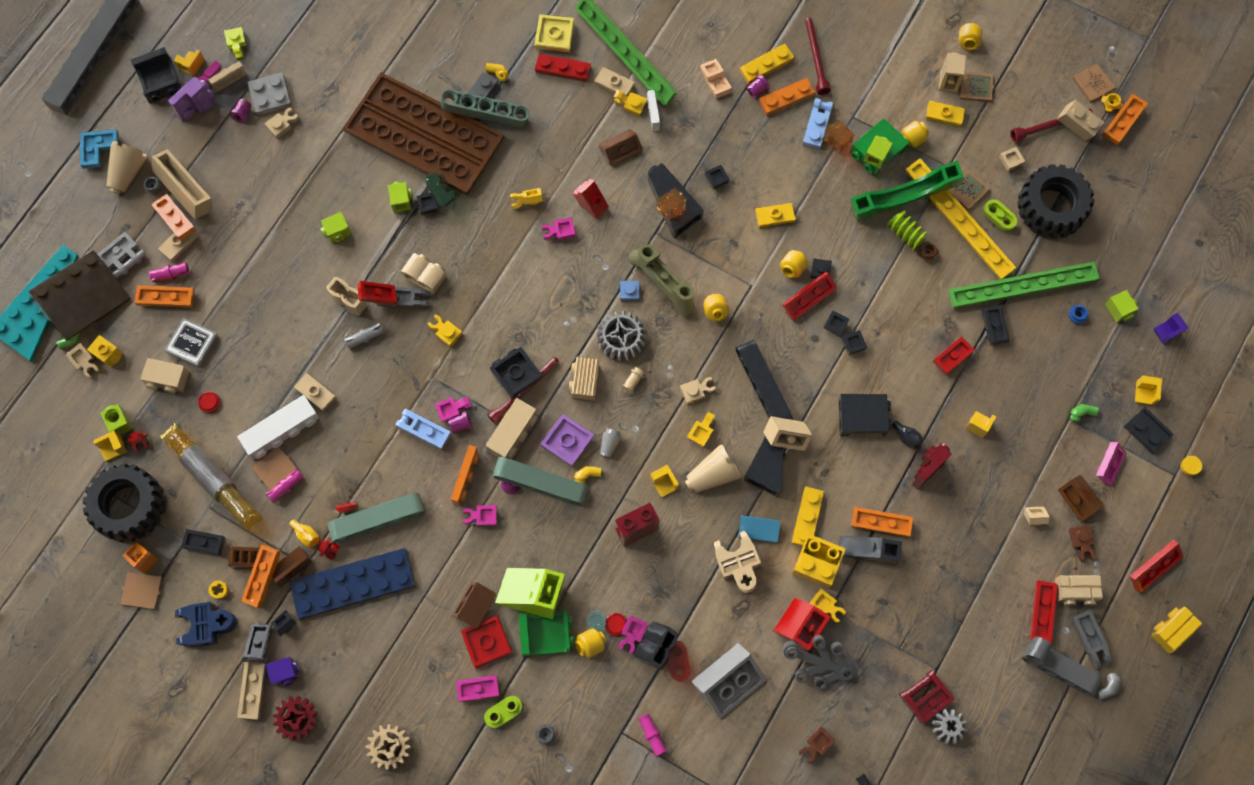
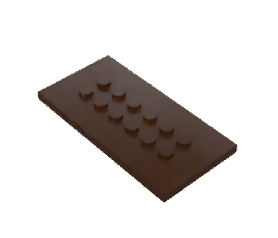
(422, 133)

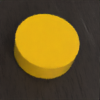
(1191, 465)

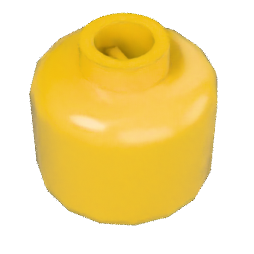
(970, 36)
(916, 133)
(793, 264)
(716, 307)
(590, 643)

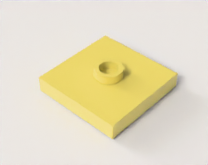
(554, 33)

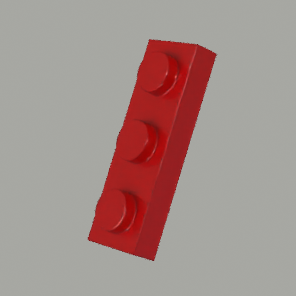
(562, 67)
(809, 296)
(1156, 566)
(1043, 610)

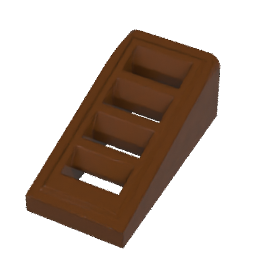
(241, 564)

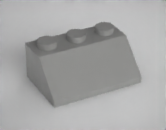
(729, 680)

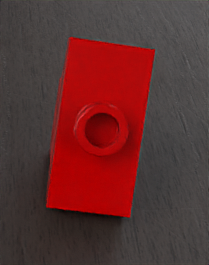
(591, 198)

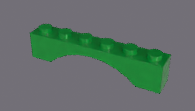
(880, 201)

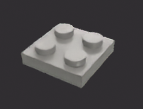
(269, 94)

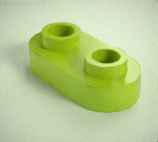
(1001, 214)
(503, 712)

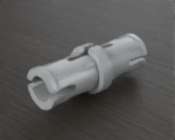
(364, 336)

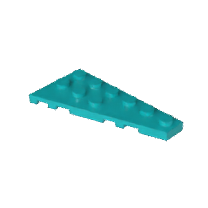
(22, 321)

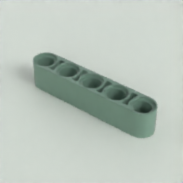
(492, 104)
(540, 481)
(375, 518)

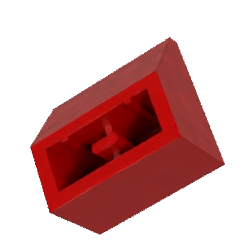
(801, 623)

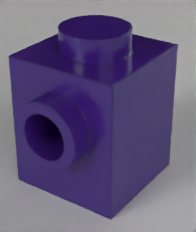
(283, 671)

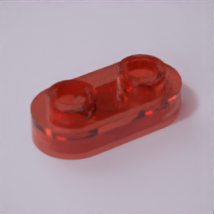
(679, 661)

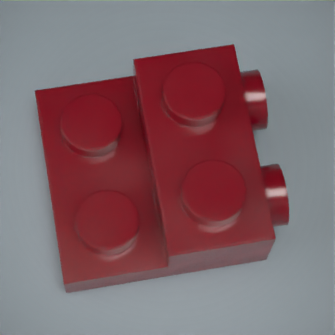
(932, 461)

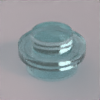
(596, 620)

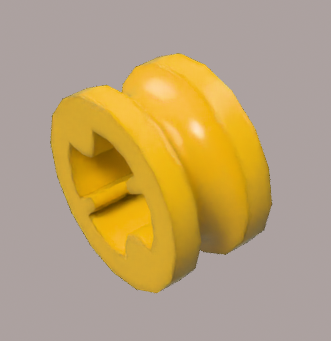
(217, 584)

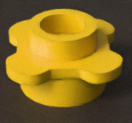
(1113, 97)

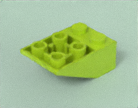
(531, 591)

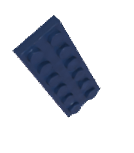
(351, 583)

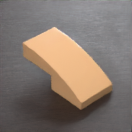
(715, 78)

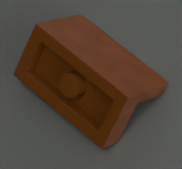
(621, 146)
(1080, 498)
(290, 566)
(474, 604)

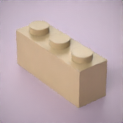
(512, 429)

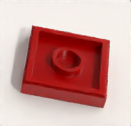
(486, 642)

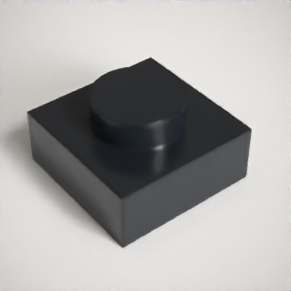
(717, 177)
(427, 203)
(819, 267)
(836, 323)
(854, 342)
(283, 623)

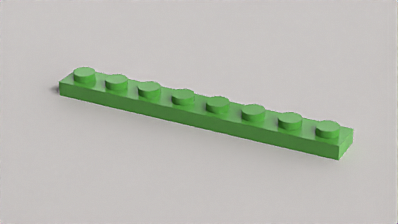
(626, 51)
(1023, 285)

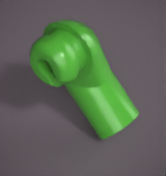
(63, 343)
(1081, 410)

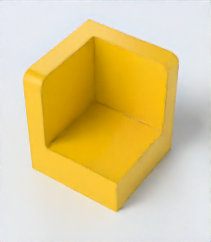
(190, 63)
(1148, 390)
(980, 424)
(110, 445)
(664, 481)

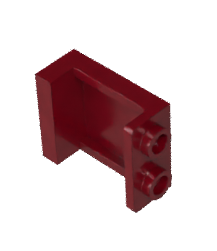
(637, 524)

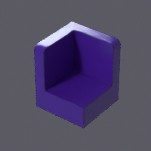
(1171, 328)

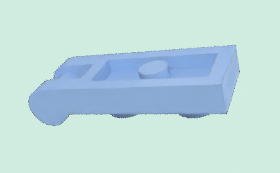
(817, 124)
(423, 429)

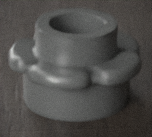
(152, 181)
(540, 734)

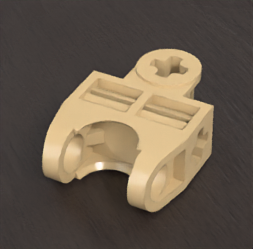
(739, 563)

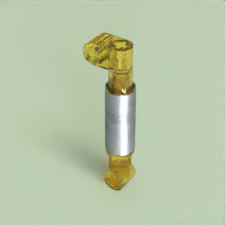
(210, 476)

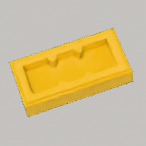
(945, 113)
(775, 215)

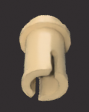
(634, 378)

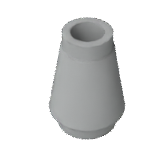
(609, 442)

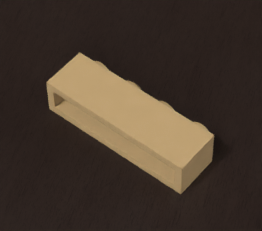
(181, 184)

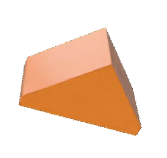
(140, 557)

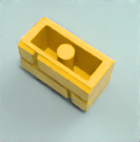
(1176, 629)

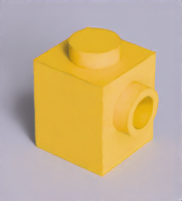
(105, 351)

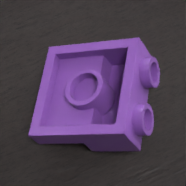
(192, 98)

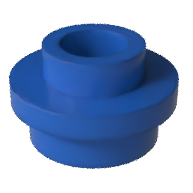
(1081, 310)

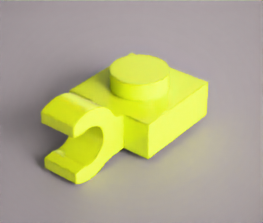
(235, 40)

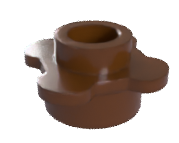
(927, 246)

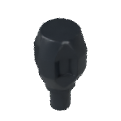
(908, 435)

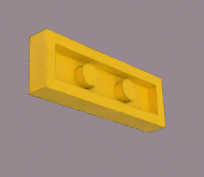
(766, 63)
(807, 515)

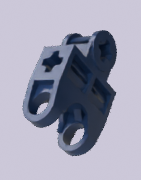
(205, 624)

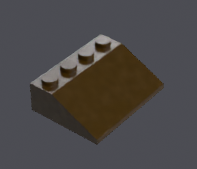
(79, 295)

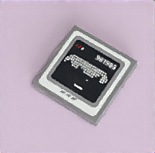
(191, 342)

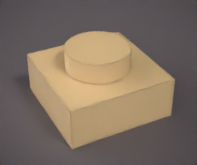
(1012, 159)
(1036, 515)

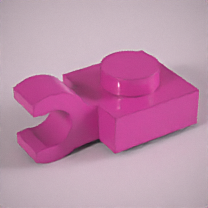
(449, 408)

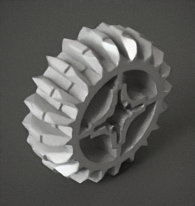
(628, 333)

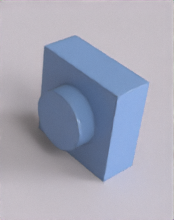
(629, 290)

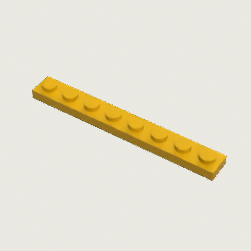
(966, 226)

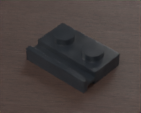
(1148, 430)

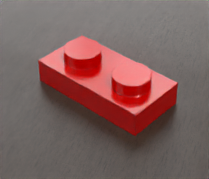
(376, 293)
(953, 355)

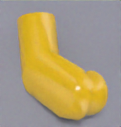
(499, 71)
(587, 471)

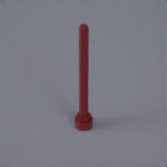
(823, 86)
(1018, 134)
(497, 414)

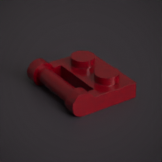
(931, 702)

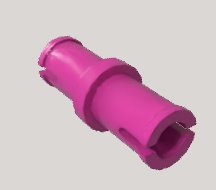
(169, 272)
(284, 486)
(652, 735)

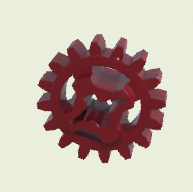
(292, 710)

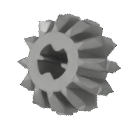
(956, 731)

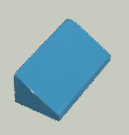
(760, 528)

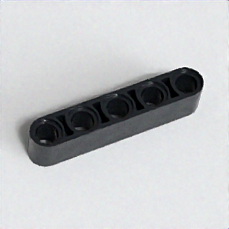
(762, 380)

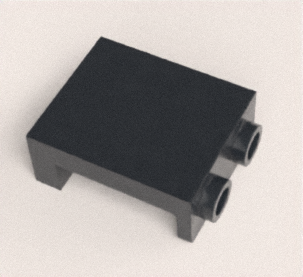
(156, 75)
(864, 414)

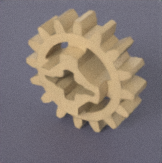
(391, 756)

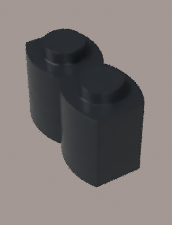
(656, 644)

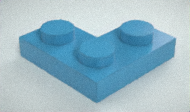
(92, 144)

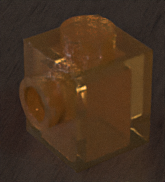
(838, 136)
(671, 204)

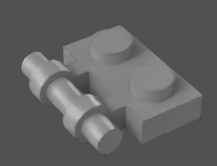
(119, 250)

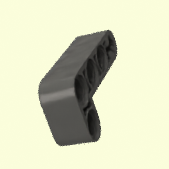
(1061, 667)

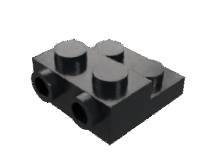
(515, 372)

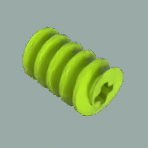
(907, 230)

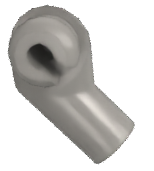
(1112, 688)

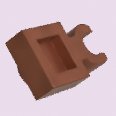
(1082, 538)
(819, 742)

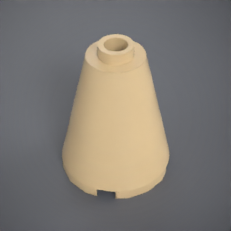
(123, 166)
(713, 471)

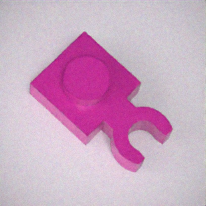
(211, 71)
(562, 229)
(485, 515)
(633, 630)

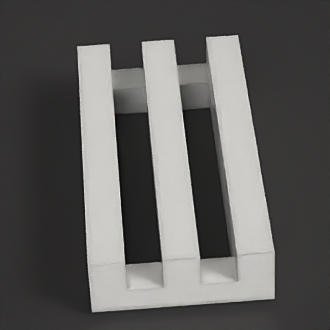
(653, 110)

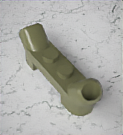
(679, 293)

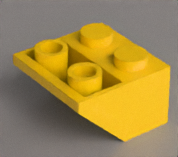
(818, 561)

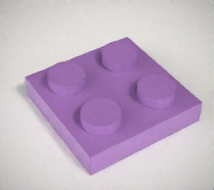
(567, 440)

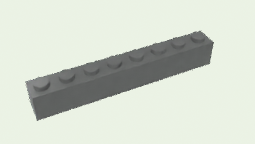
(88, 54)

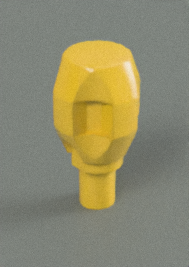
(305, 533)

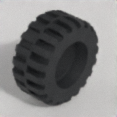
(1065, 182)
(103, 490)

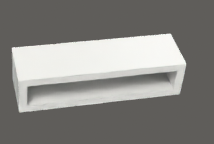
(278, 427)

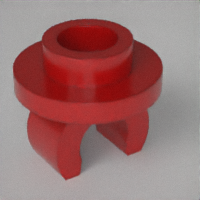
(138, 437)
(326, 547)

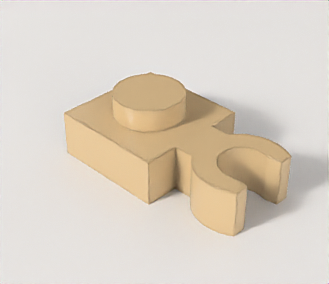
(280, 124)
(82, 358)
(695, 391)

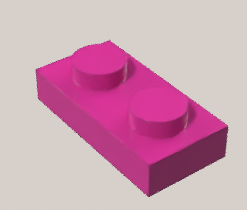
(1111, 463)
(477, 688)

